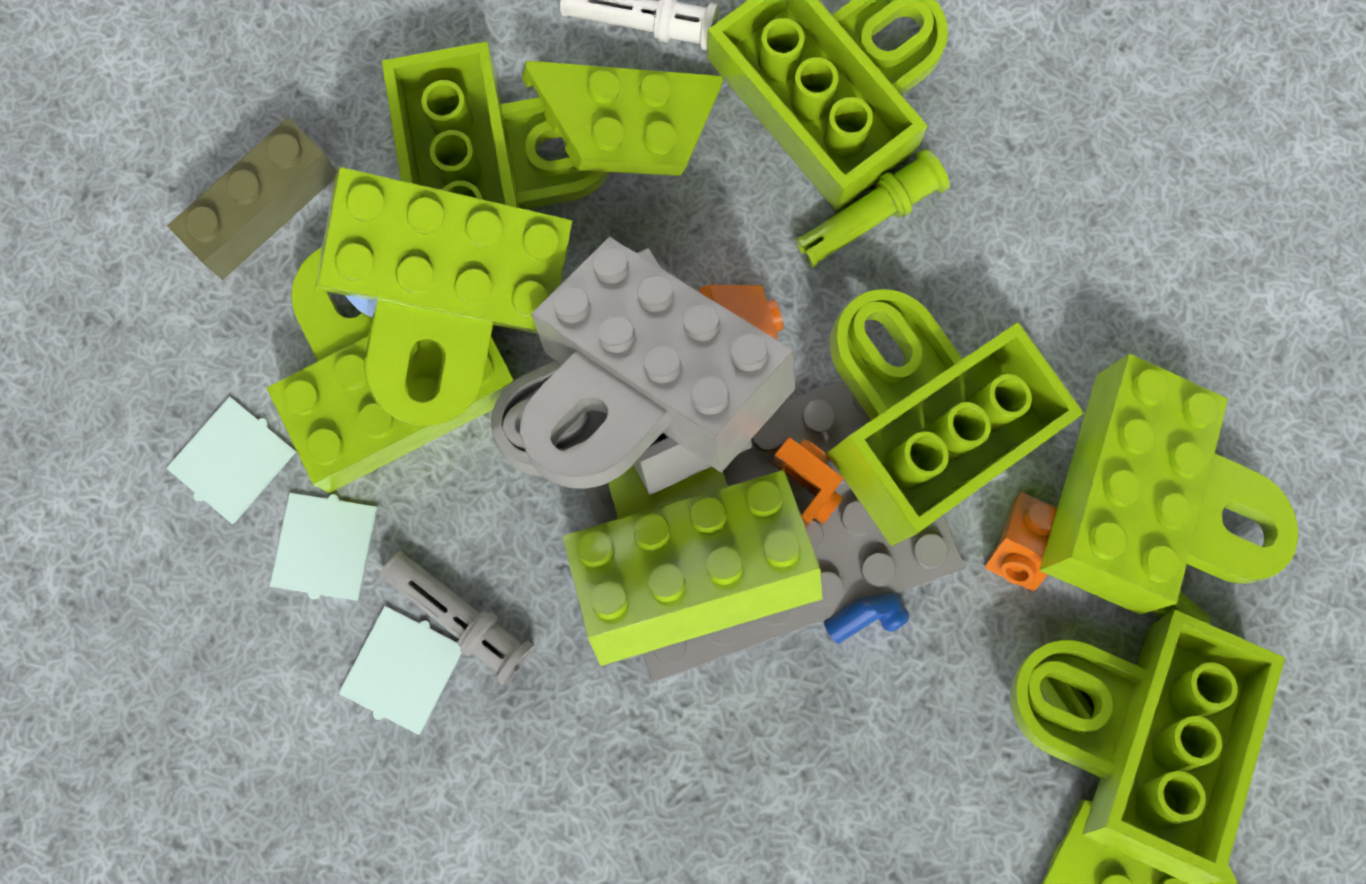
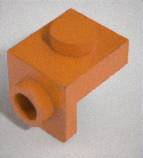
(808, 467)
(1023, 542)

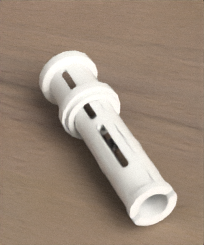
(664, 17)

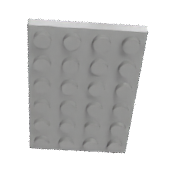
(848, 547)

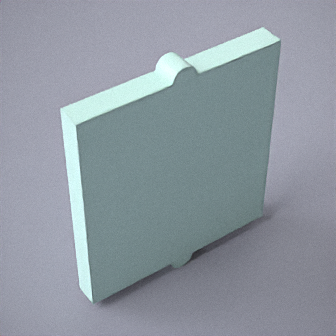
(231, 460)
(323, 546)
(401, 670)

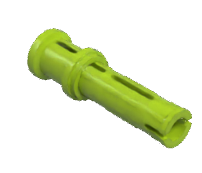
(893, 196)

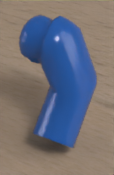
(863, 612)

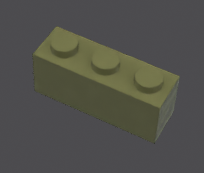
(254, 199)

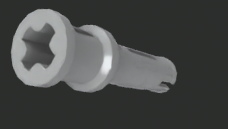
(476, 631)

